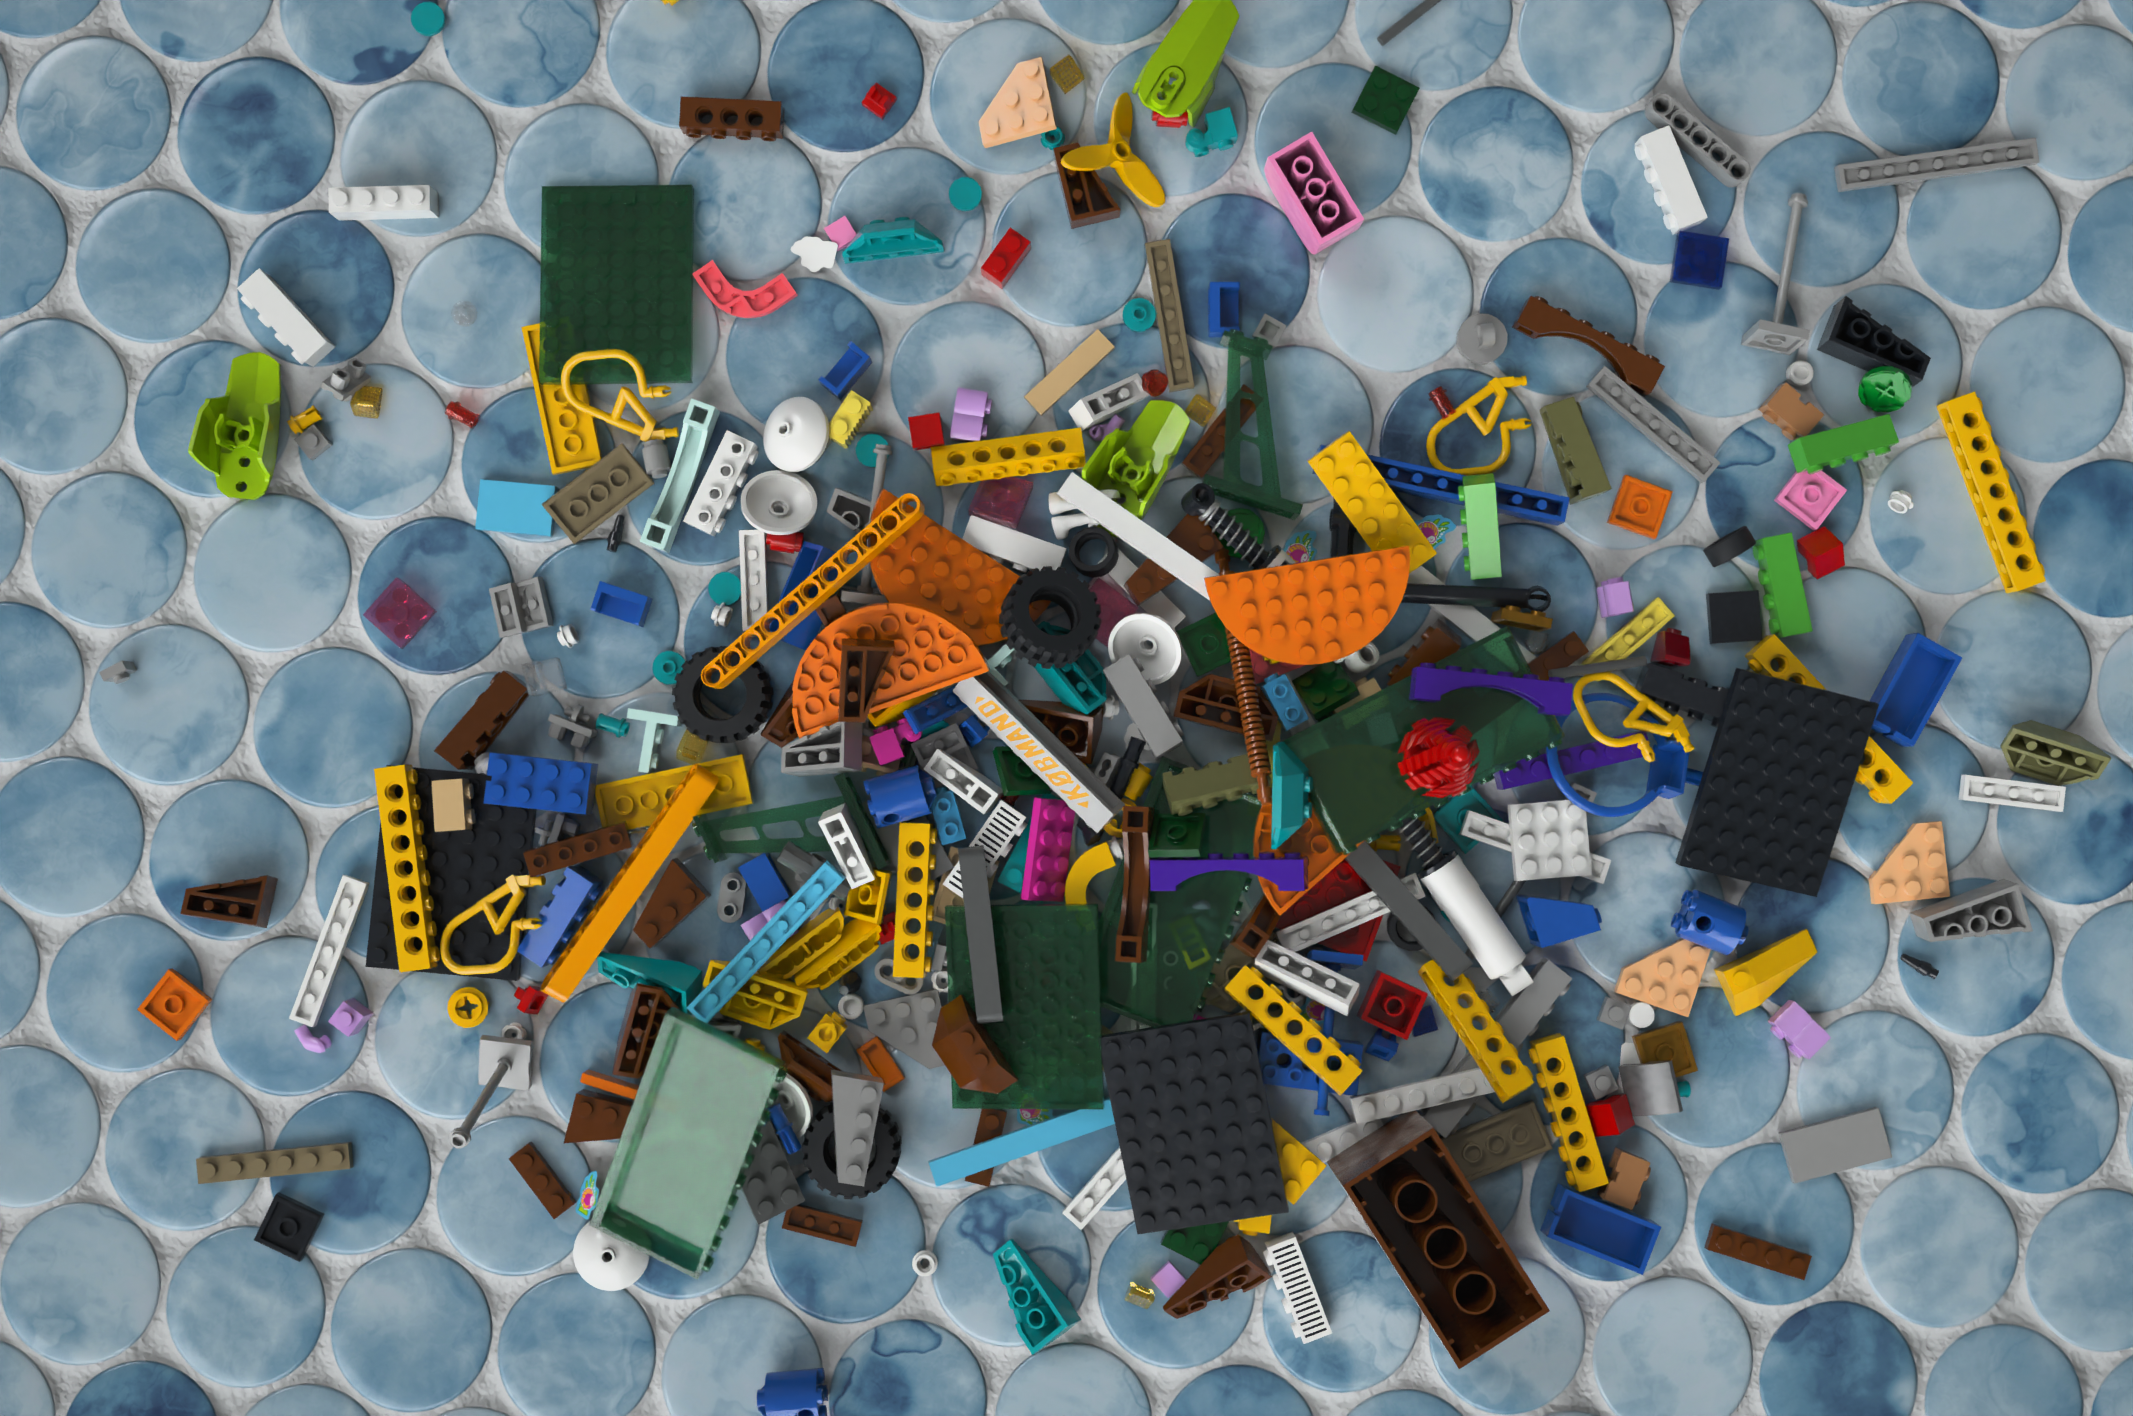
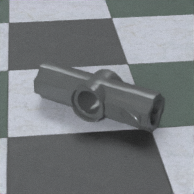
(807, 864)

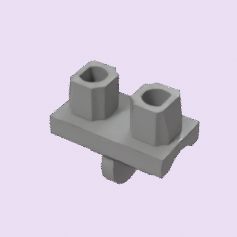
(347, 380)
(582, 733)
(561, 826)

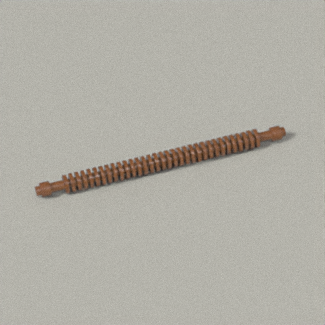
(1248, 702)

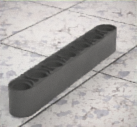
(1409, 911)
(980, 934)

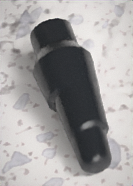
(615, 536)
(1921, 967)

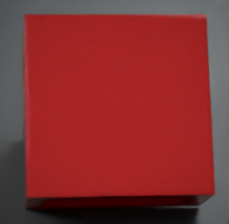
(926, 431)
(1822, 551)
(1610, 1115)

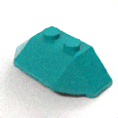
(891, 240)
(1076, 684)
(1289, 794)

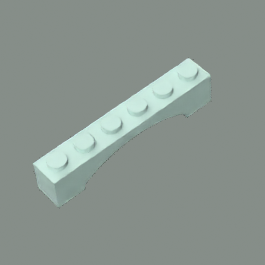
(692, 446)

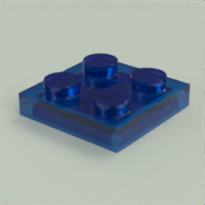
(1699, 260)

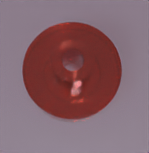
(1154, 382)

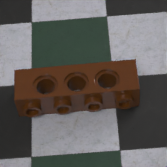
(695, 108)
(578, 849)

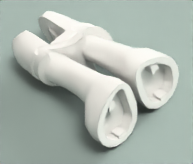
(1063, 524)

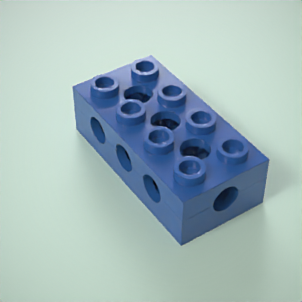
(1292, 1073)

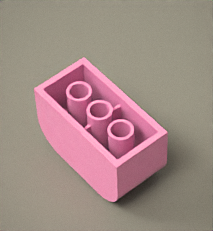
(1312, 194)

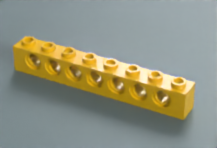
(1984, 503)
(1893, 780)
(396, 856)

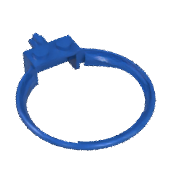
(1665, 777)

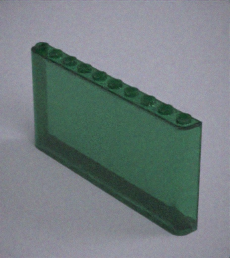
(1356, 749)
(1183, 924)
(688, 1143)

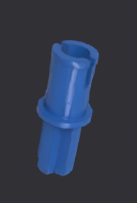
(784, 1129)

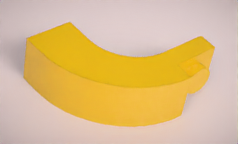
(1084, 868)

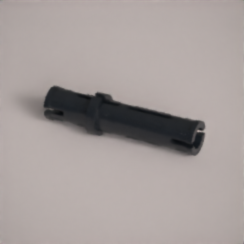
(1128, 764)

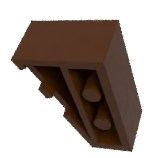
(1083, 193)
(233, 902)

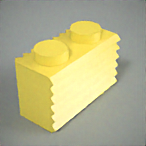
(849, 419)

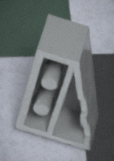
(828, 751)

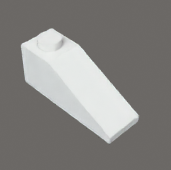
(1107, 401)
(964, 781)
(847, 845)

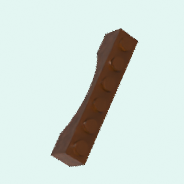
(1635, 369)
(1134, 917)
(1256, 928)

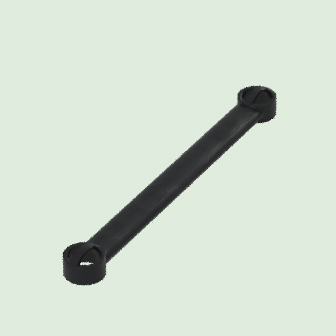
(1475, 596)

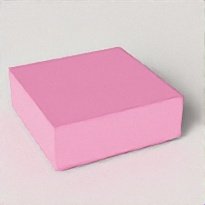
(840, 232)

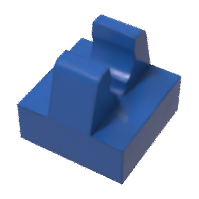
(973, 731)
(1382, 1047)

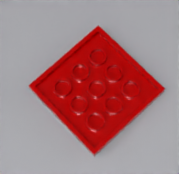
(1332, 890)

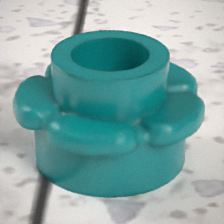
(1059, 138)

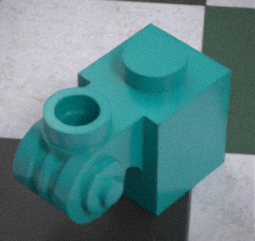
(1220, 133)

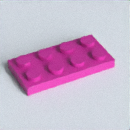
(1048, 850)

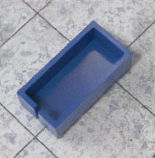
(808, 560)
(1912, 688)
(541, 783)
(1600, 1229)

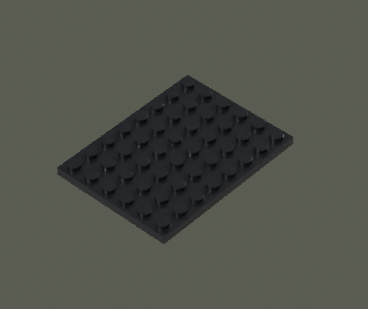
(1776, 782)
(462, 871)
(1193, 1123)

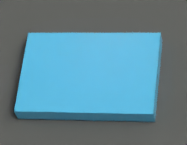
(514, 508)

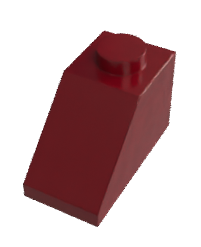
(1671, 649)

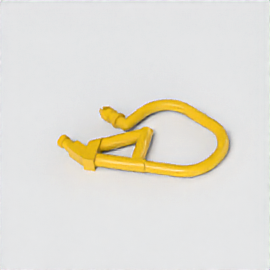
(1498, 387)
(625, 395)
(1674, 726)
(515, 885)

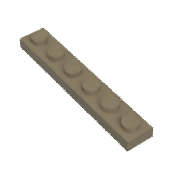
(1169, 315)
(274, 1162)

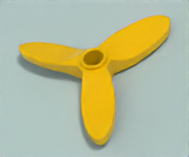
(1119, 156)

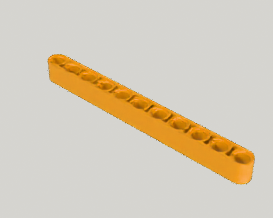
(800, 593)
(629, 883)

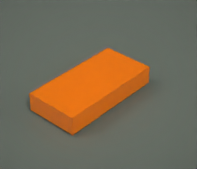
(880, 1062)

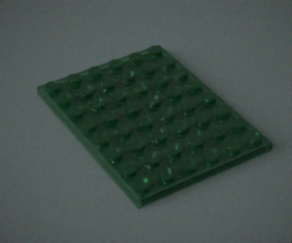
(617, 280)
(1047, 1002)

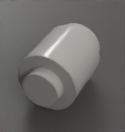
(656, 458)

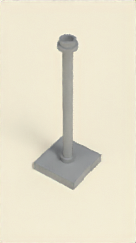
(1775, 335)
(865, 593)
(501, 1064)

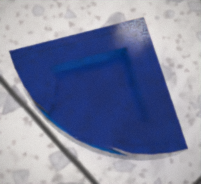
(1425, 1022)

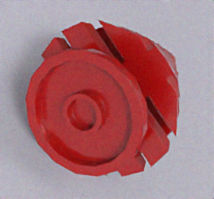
(1438, 757)

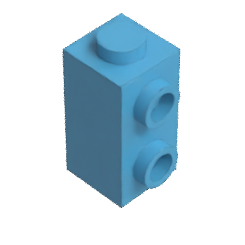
(1284, 701)
(948, 817)

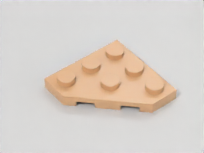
(1020, 107)
(1913, 867)
(1666, 977)

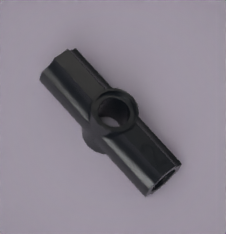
(1341, 532)

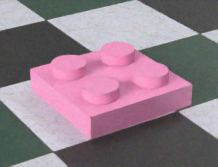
(1810, 497)

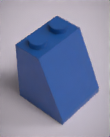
(1556, 920)

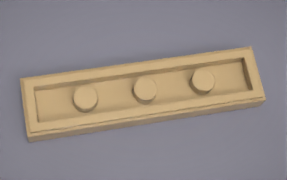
(1069, 372)

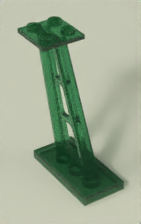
(1232, 487)
(717, 847)

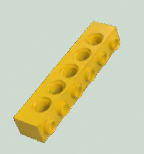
(1008, 457)
(903, 963)
(1476, 1040)
(1297, 1044)
(1593, 1172)

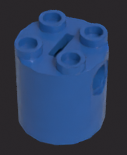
(900, 796)
(1710, 922)
(793, 1393)

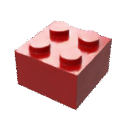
(1392, 1004)

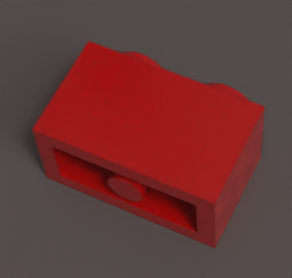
(1006, 258)

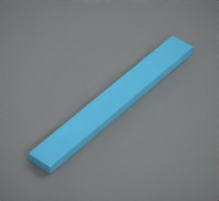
(766, 942)
(1019, 1143)

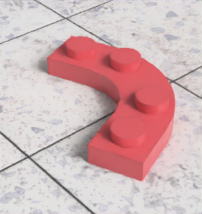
(743, 303)

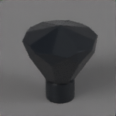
(1089, 835)
(849, 983)

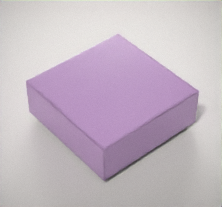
(1168, 1279)

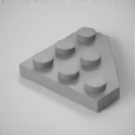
(908, 1024)

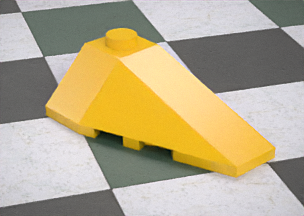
(1759, 974)

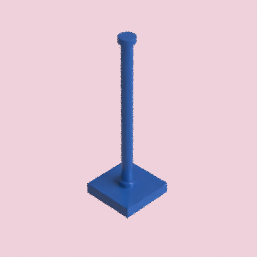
(1334, 962)

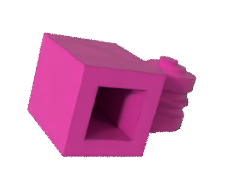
(888, 741)

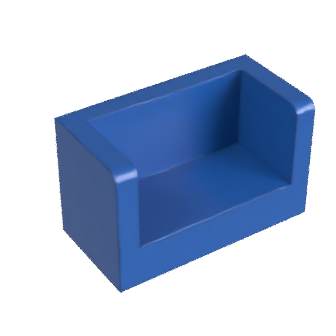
(1223, 307)
(846, 371)
(621, 604)
(765, 881)

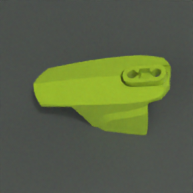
(1192, 57)
(241, 428)
(1139, 458)

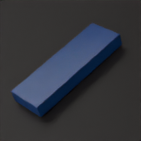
(934, 710)

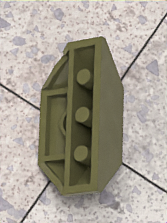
(2052, 754)

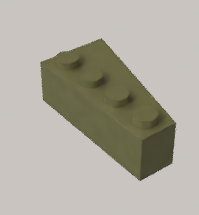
(1574, 451)
(1210, 784)

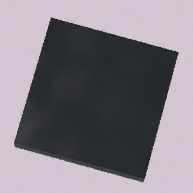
(1734, 617)
(289, 1227)

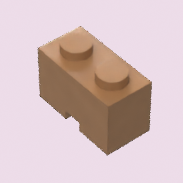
(1790, 413)
(1625, 1179)

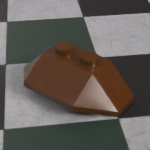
(1215, 704)
(640, 1029)
(970, 1050)
(807, 1067)

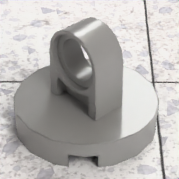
(1481, 338)

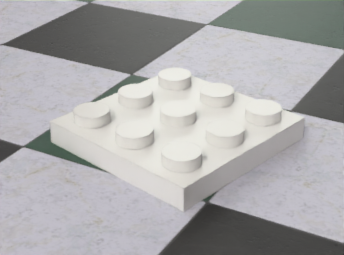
(1548, 840)

